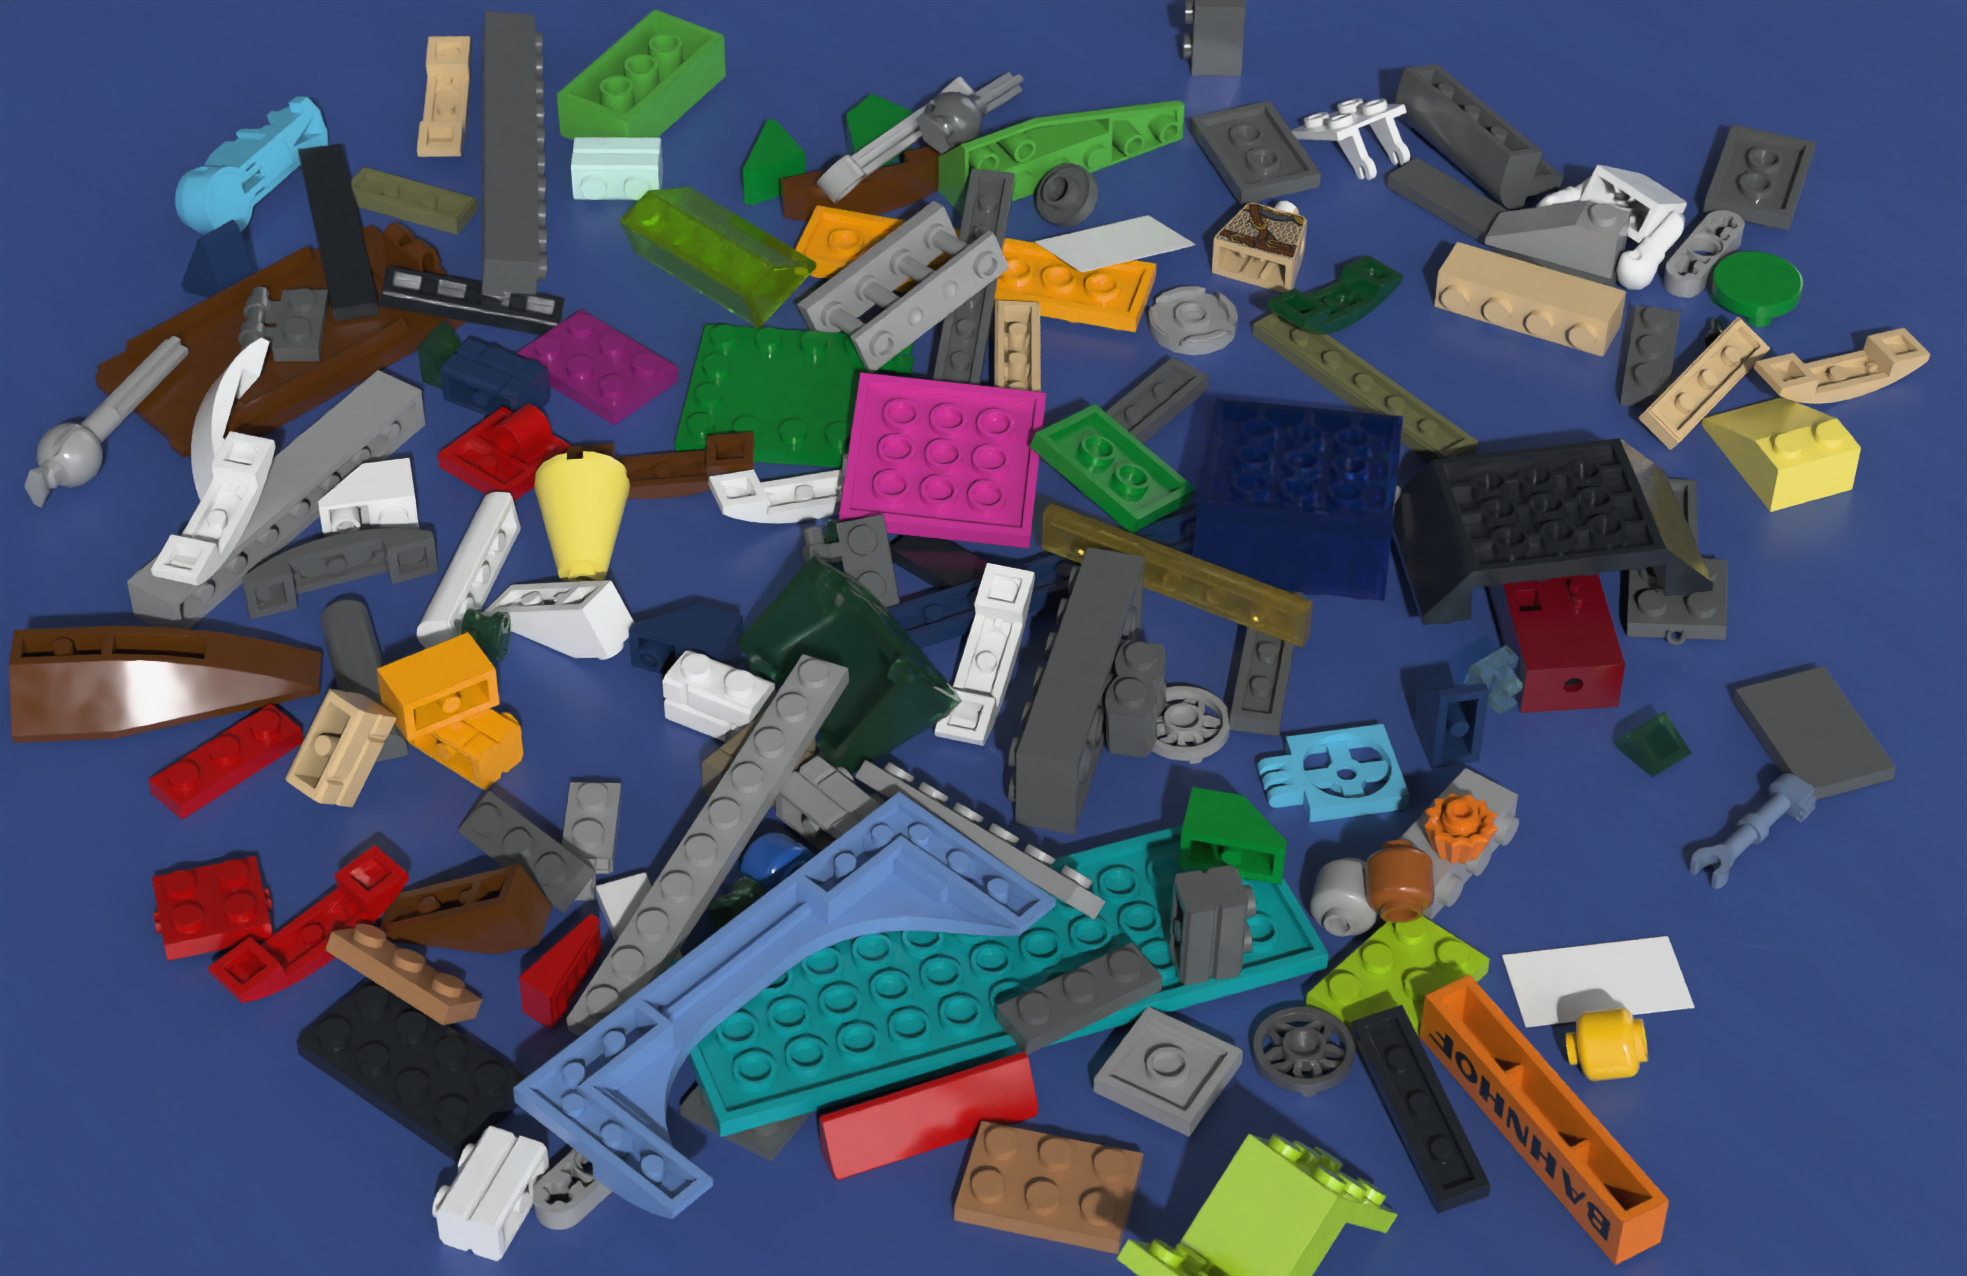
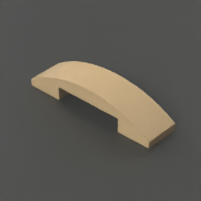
(446, 98)
(1843, 377)

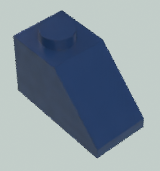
(1451, 723)

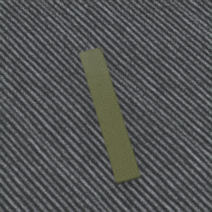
(1365, 387)

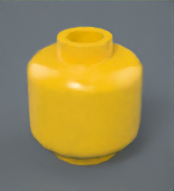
(1607, 1044)

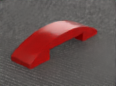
(297, 950)

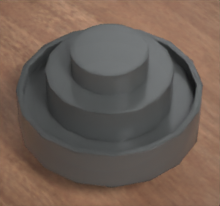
(1067, 195)

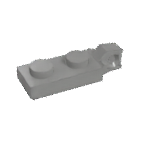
(593, 828)

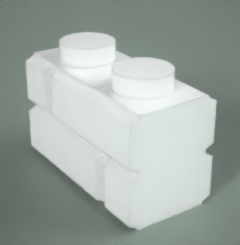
(714, 696)
(490, 1193)

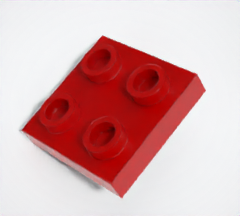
(503, 451)

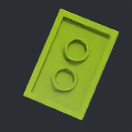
(1396, 969)

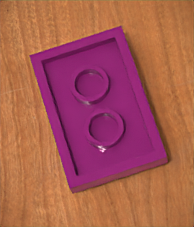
(600, 367)

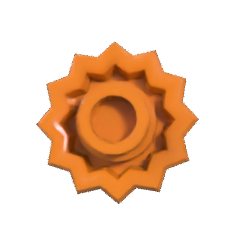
(1459, 827)

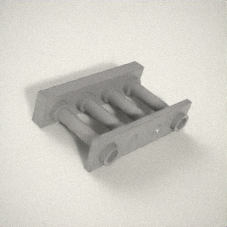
(886, 267)

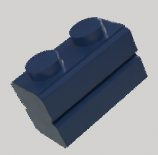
(490, 378)

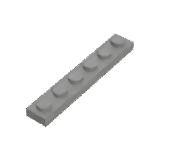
(998, 842)

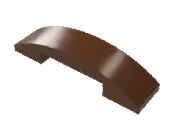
(876, 194)
(680, 472)

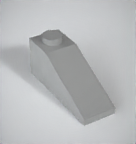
(1573, 235)

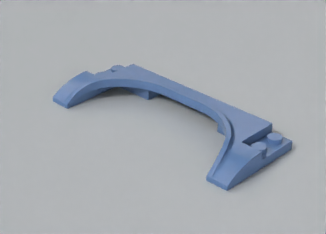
(880, 876)

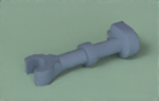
(1787, 796)

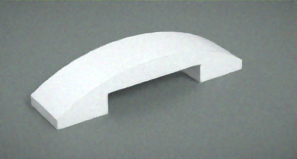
(216, 408)
(781, 500)
(222, 514)
(989, 653)

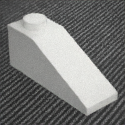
(570, 617)

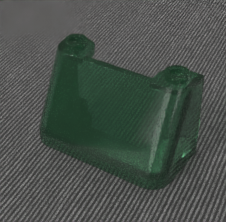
(891, 682)

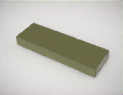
(412, 200)

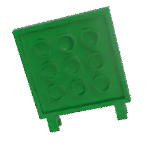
(783, 386)

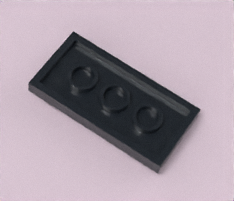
(412, 1068)

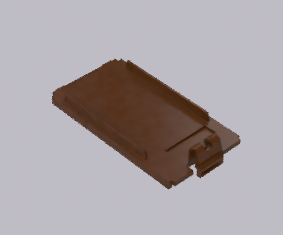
(284, 389)

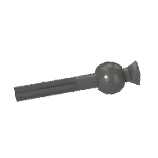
(958, 117)

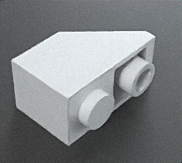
(371, 498)

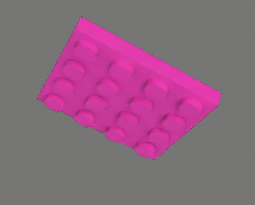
(944, 459)

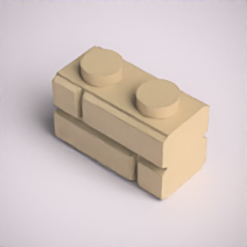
(340, 748)

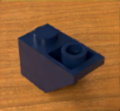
(696, 628)

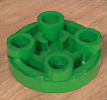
(1756, 286)

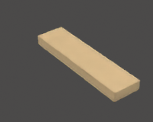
(1704, 383)

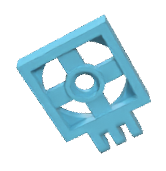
(1291, 785)

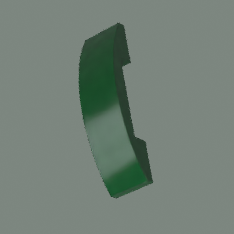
(1357, 293)

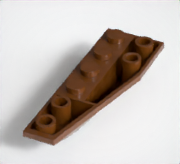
(145, 679)

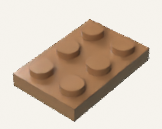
(1049, 1187)

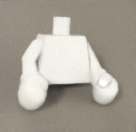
(1654, 217)

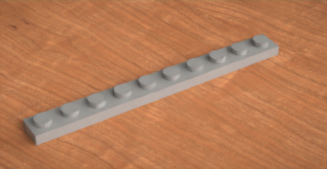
(713, 840)

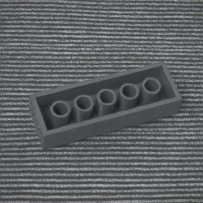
(1068, 716)

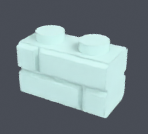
(615, 167)

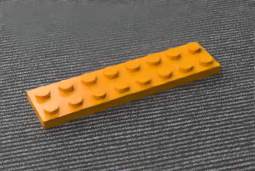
(1098, 297)

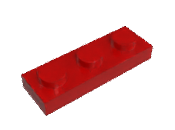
(225, 761)

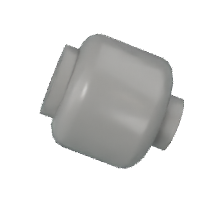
(1341, 898)

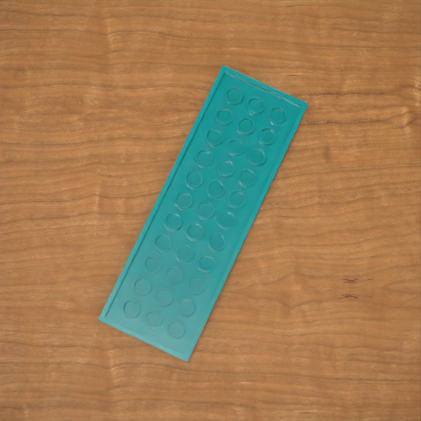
(927, 1002)

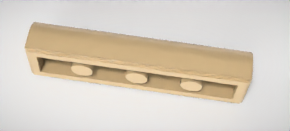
(1017, 345)

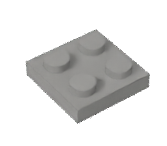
(1168, 1071)

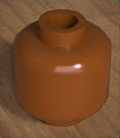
(1399, 881)

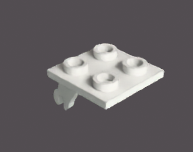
(1344, 126)

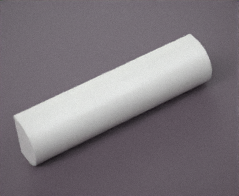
(471, 569)

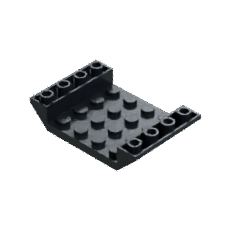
(1539, 520)

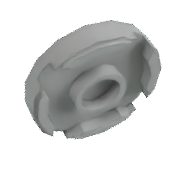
(1192, 321)

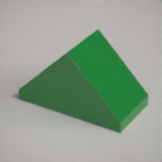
(771, 159)

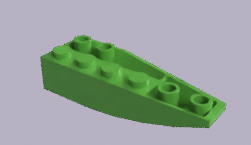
(1043, 143)

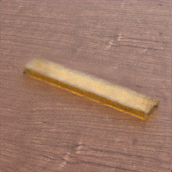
(1184, 576)

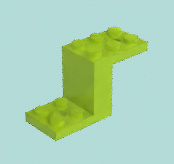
(1267, 1216)

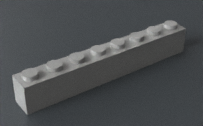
(356, 431)

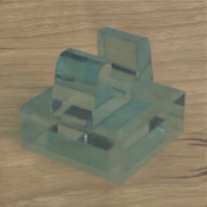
(1499, 675)

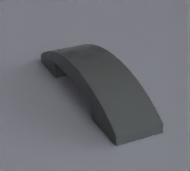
(338, 560)

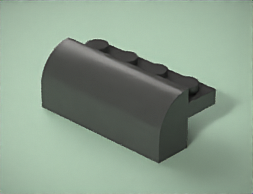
(1474, 136)

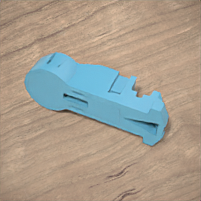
(248, 168)

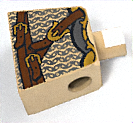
(1262, 246)

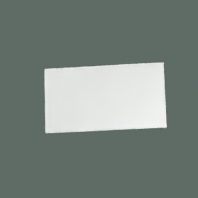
(1114, 243)
(1565, 982)

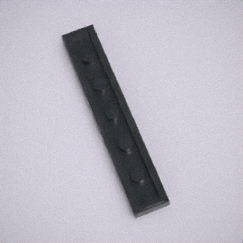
(338, 232)

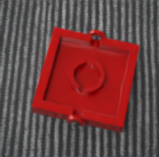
(211, 908)

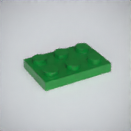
(1113, 468)

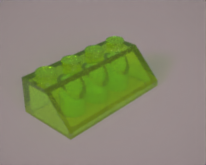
(715, 252)

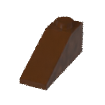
(473, 913)

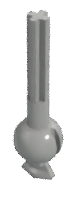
(72, 452)

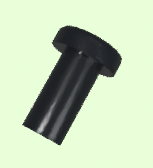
(1715, 330)

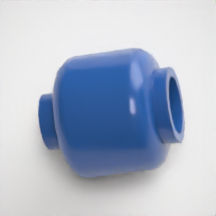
(773, 859)

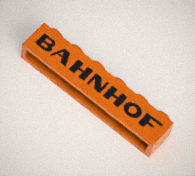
(1544, 1120)

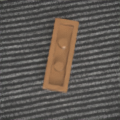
(404, 974)

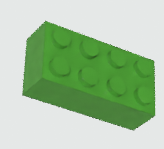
(643, 80)

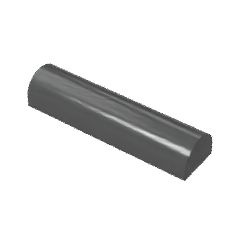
(354, 660)

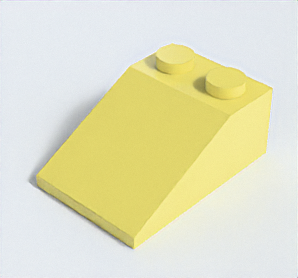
(1786, 451)

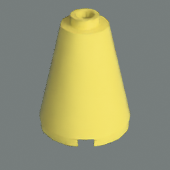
(582, 512)

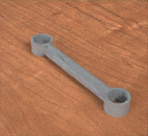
(851, 170)

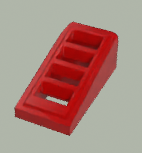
(559, 973)

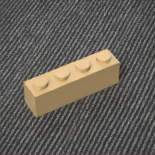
(1530, 299)

